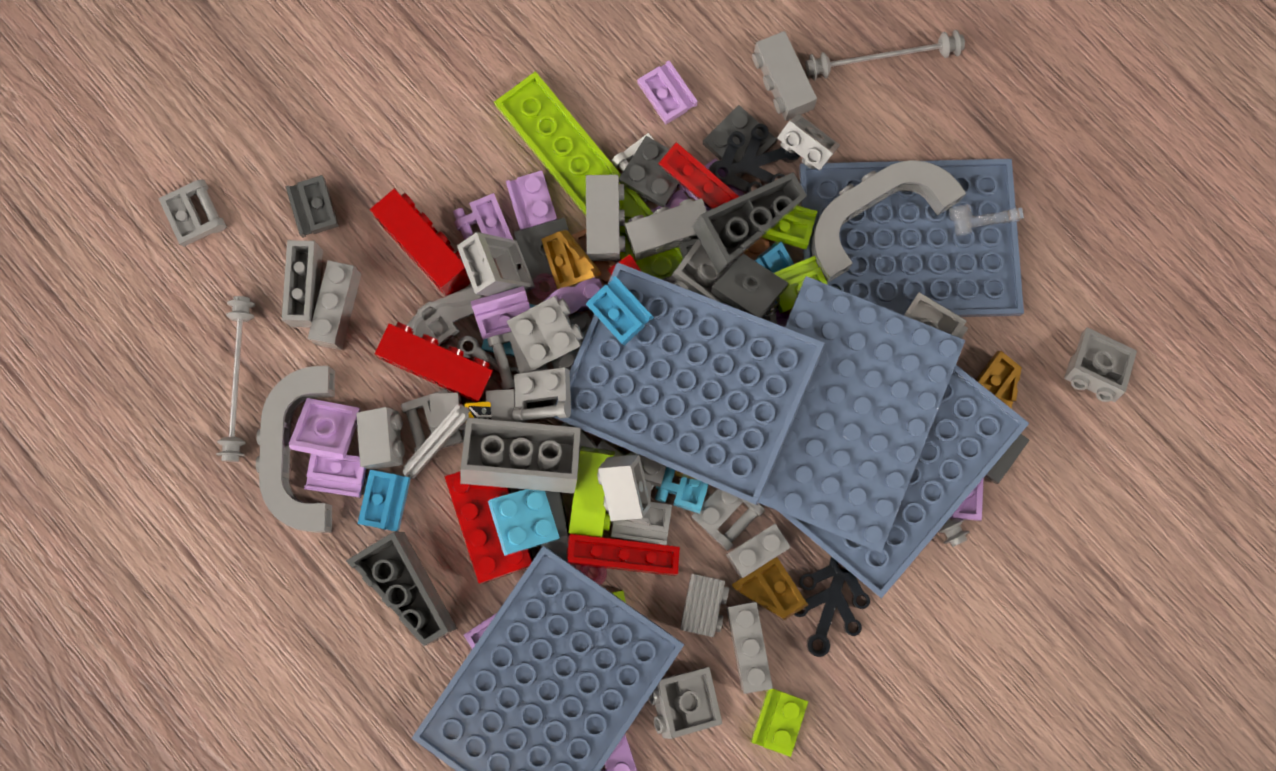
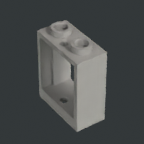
(478, 255)

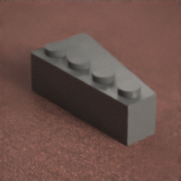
(744, 220)
(404, 586)

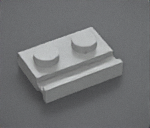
(655, 533)

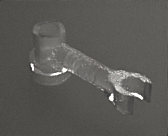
(965, 221)

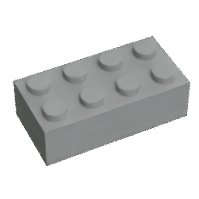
(520, 455)

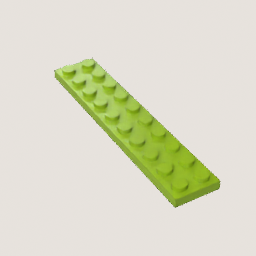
(571, 156)

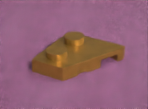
(568, 260)
(1001, 377)
(772, 589)

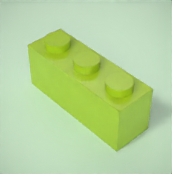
(588, 507)

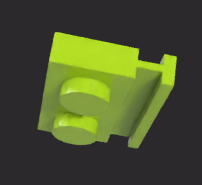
(794, 228)
(795, 276)
(779, 721)

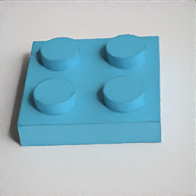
(523, 520)

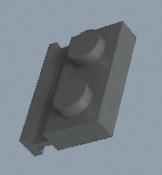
(312, 206)

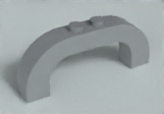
(921, 177)
(274, 441)

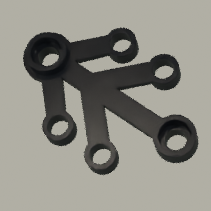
(750, 163)
(832, 598)

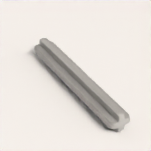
(436, 441)

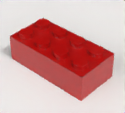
(419, 240)
(434, 363)
(480, 531)

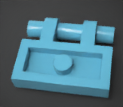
(689, 493)

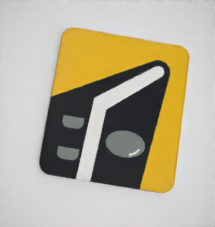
(479, 410)

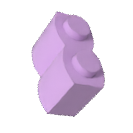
(578, 295)

